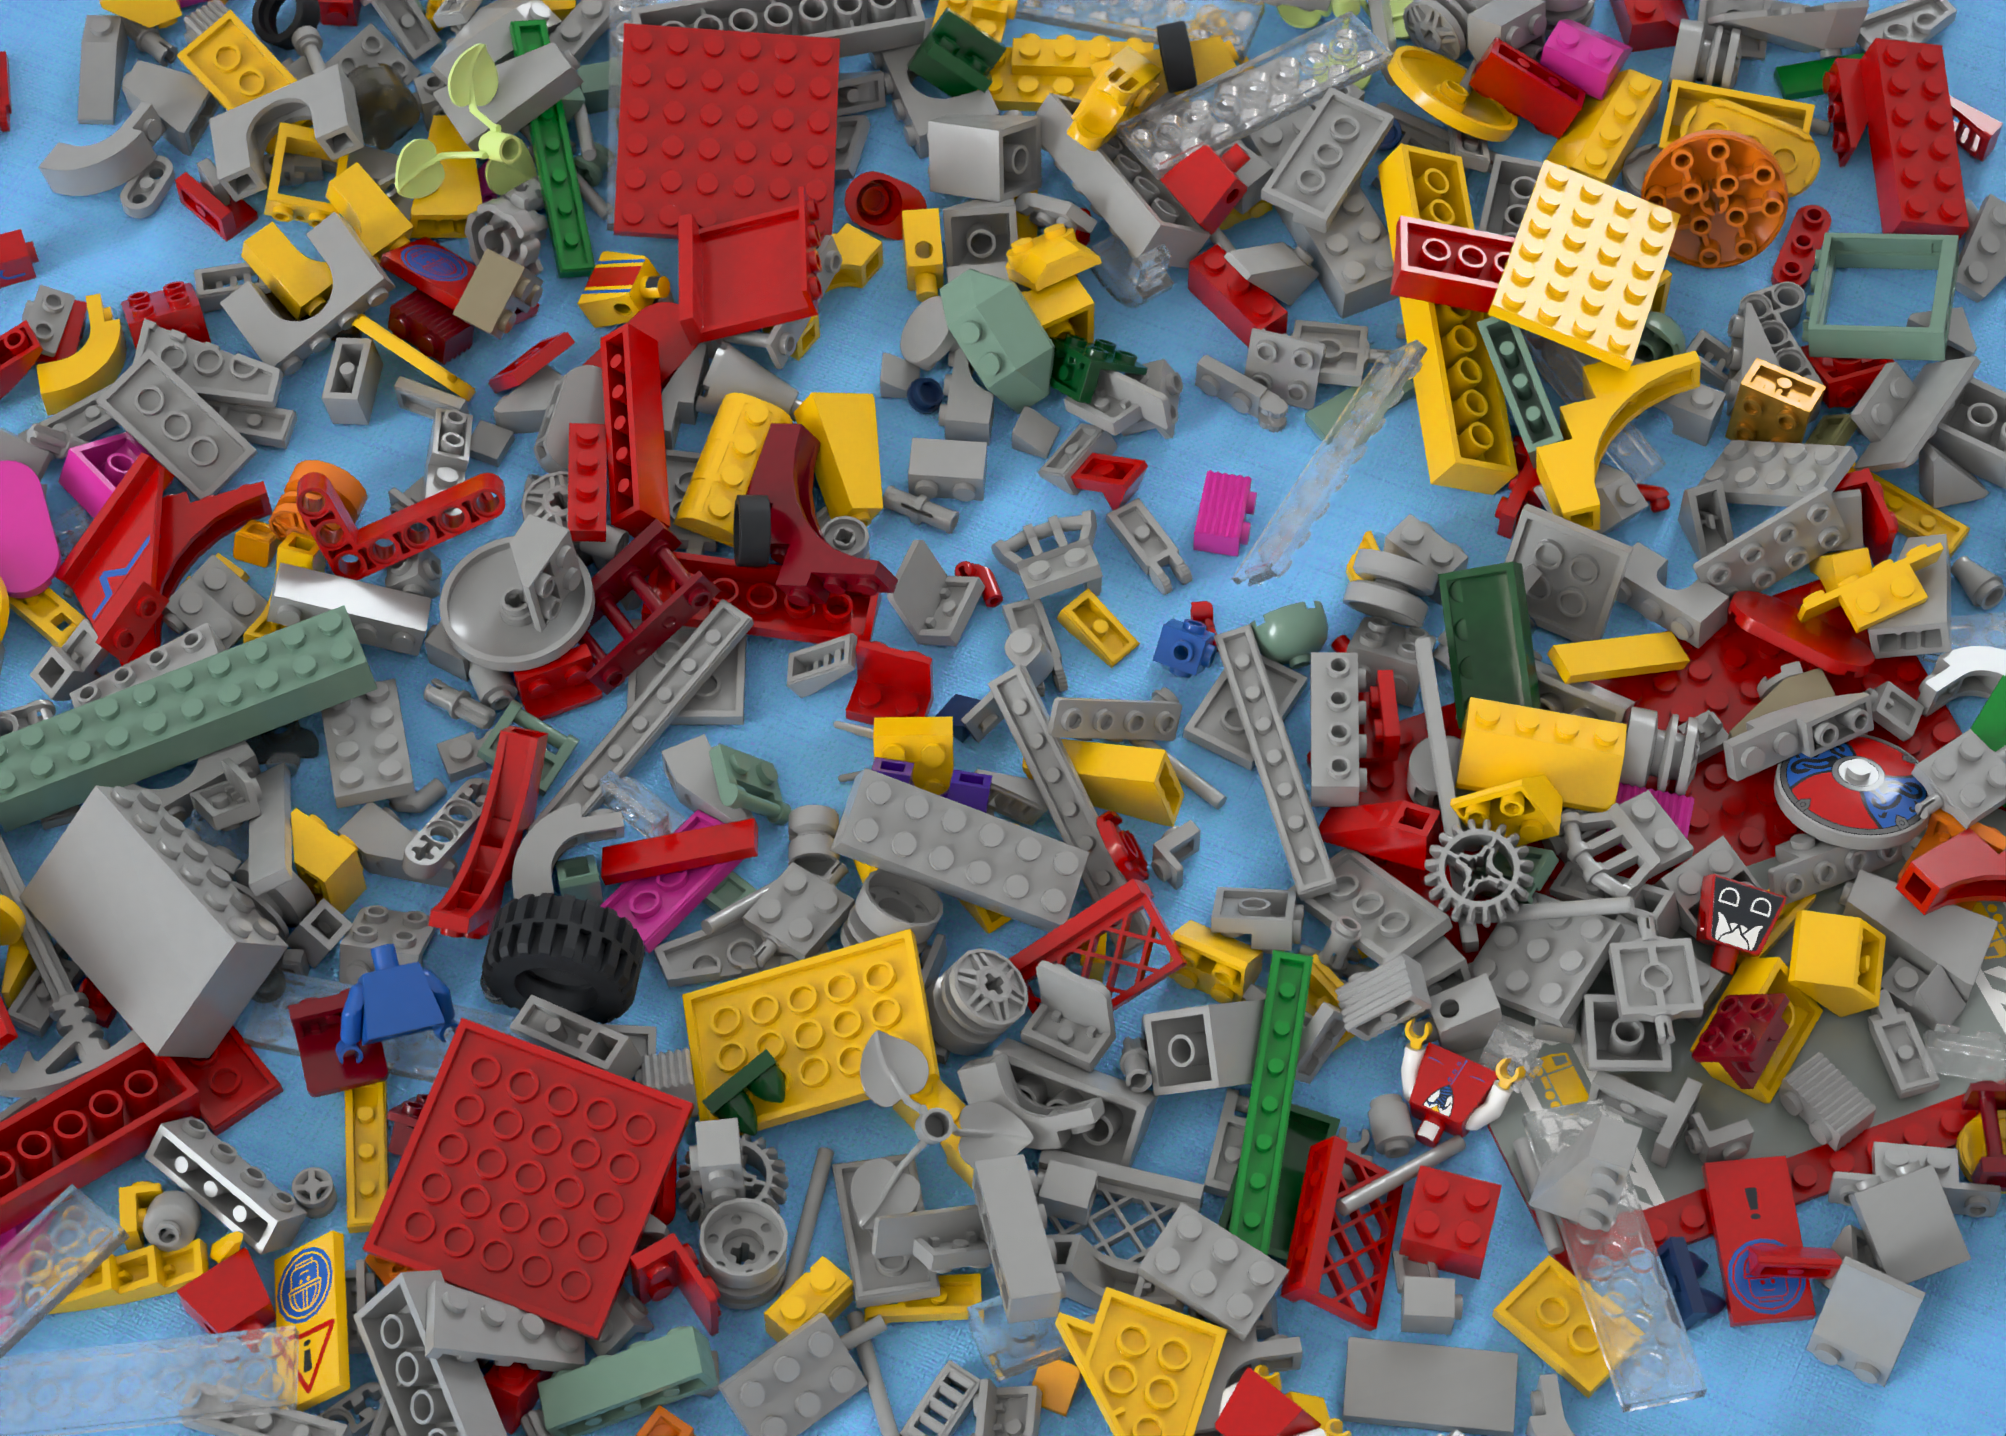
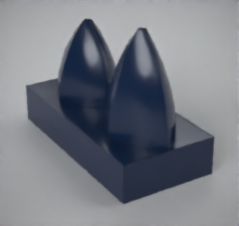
(1683, 1271)

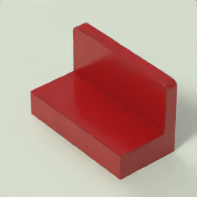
(224, 220)

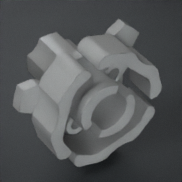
(509, 232)

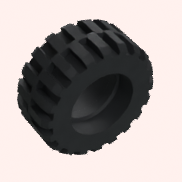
(564, 954)

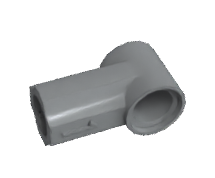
(604, 552)

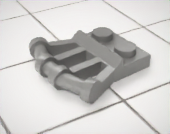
(1056, 568)
(1641, 828)

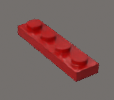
(587, 482)

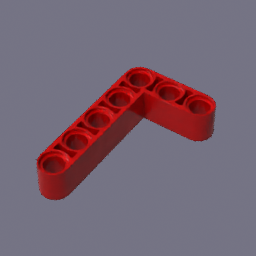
(395, 526)

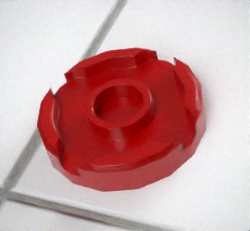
(1122, 847)

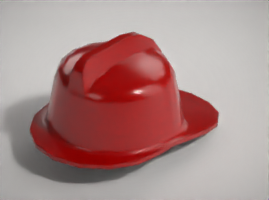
(878, 202)

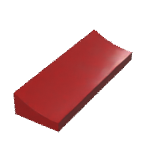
(1448, 263)
(773, 614)

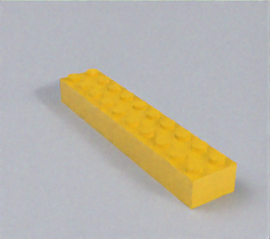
(1457, 385)

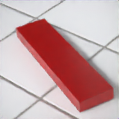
(679, 851)

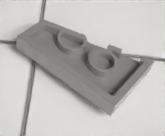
(1907, 21)
(1984, 252)

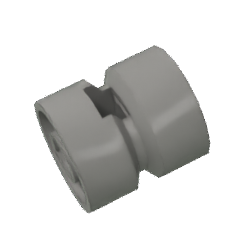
(848, 536)
(811, 838)

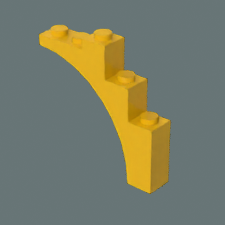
(1589, 426)

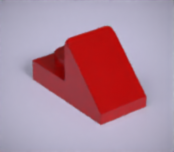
(1112, 475)

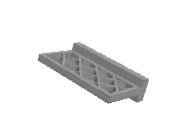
(1129, 1187)

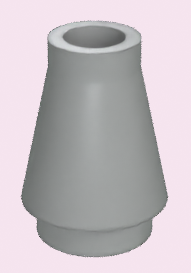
(1980, 584)

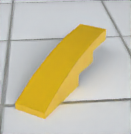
(137, 1277)

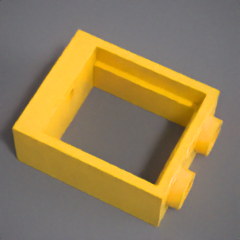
(284, 207)

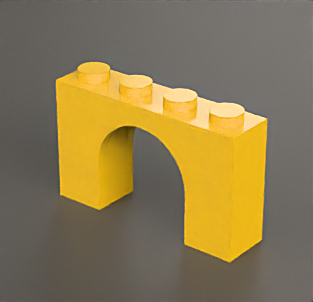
(307, 283)

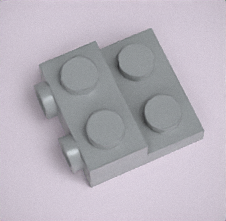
(215, 597)
(1266, 914)

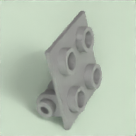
(373, 48)
(1285, 366)

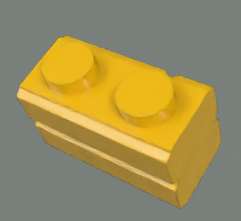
(820, 1290)

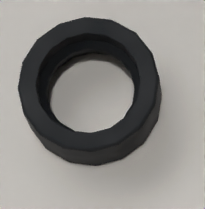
(264, 20)
(1176, 56)
(752, 530)

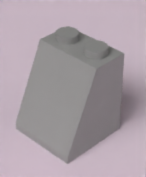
(984, 155)
(1203, 1046)

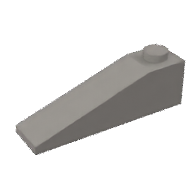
(491, 27)
(1816, 29)

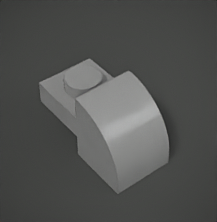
(72, 665)

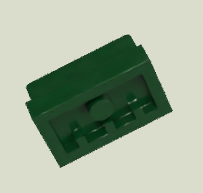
(1079, 364)

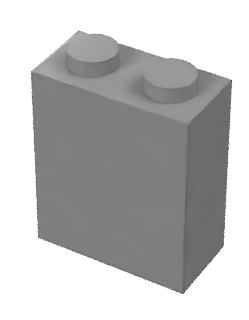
(1909, 1223)

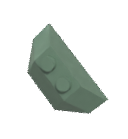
(1000, 337)

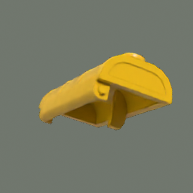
(727, 465)

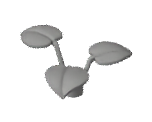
(899, 1069)

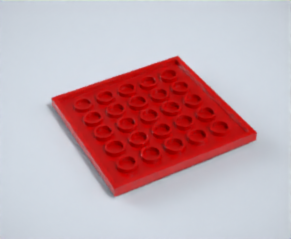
(723, 126)
(529, 1178)

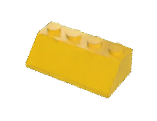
(1686, 95)
(1609, 128)
(1521, 742)

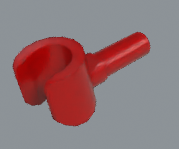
(1203, 612)

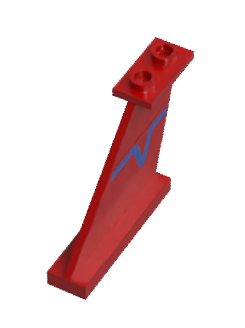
(118, 561)

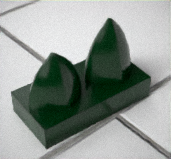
(759, 1077)

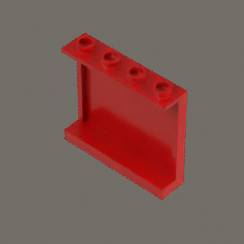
(749, 271)

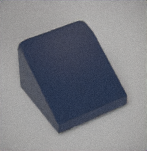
(958, 708)

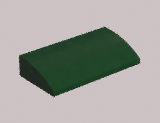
(1489, 636)
(1303, 1130)

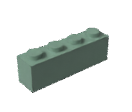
(1520, 384)
(627, 1383)

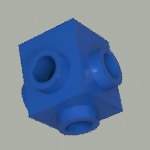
(1185, 647)

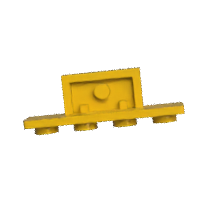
(1879, 595)

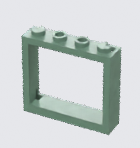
(1882, 252)

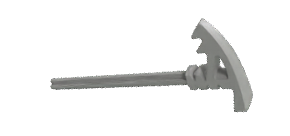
(69, 1009)

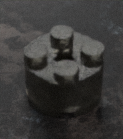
(384, 104)

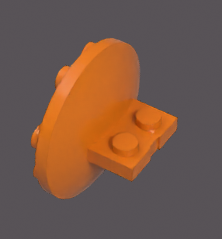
(1726, 193)

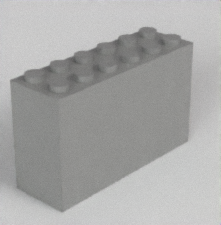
(153, 922)

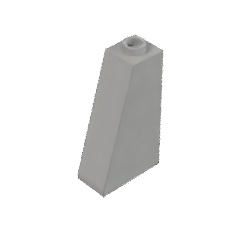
(524, 91)
(1928, 625)
(1945, 937)

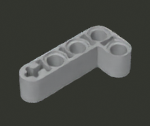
(1778, 312)

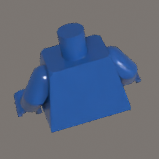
(393, 1004)

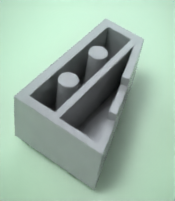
(1589, 1174)

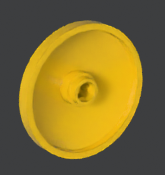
(1435, 87)

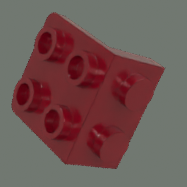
(317, 1034)

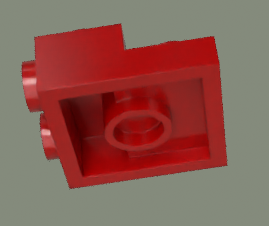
(1845, 377)

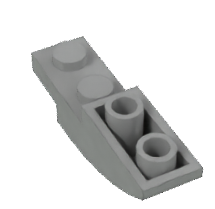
(447, 453)
(1797, 729)

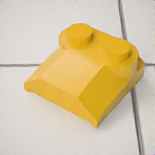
(1048, 258)

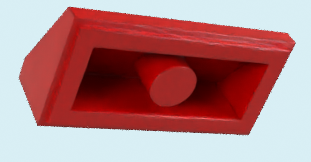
(1793, 1262)

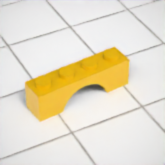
(861, 260)

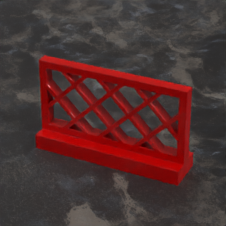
(1089, 926)
(1318, 1221)

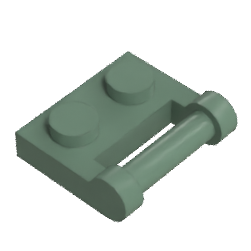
(552, 763)
(748, 783)

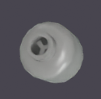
(172, 1220)

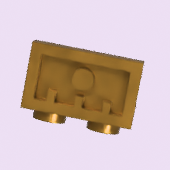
(1773, 405)

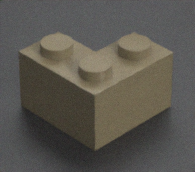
(495, 294)

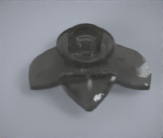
(285, 747)

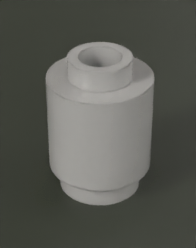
(492, 687)
(1391, 1126)

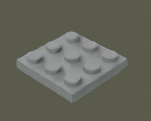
(1577, 570)
(720, 697)
(1546, 963)

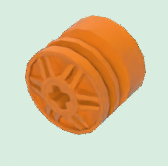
(286, 515)

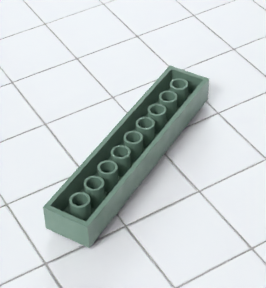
(181, 716)

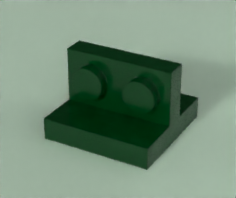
(956, 56)

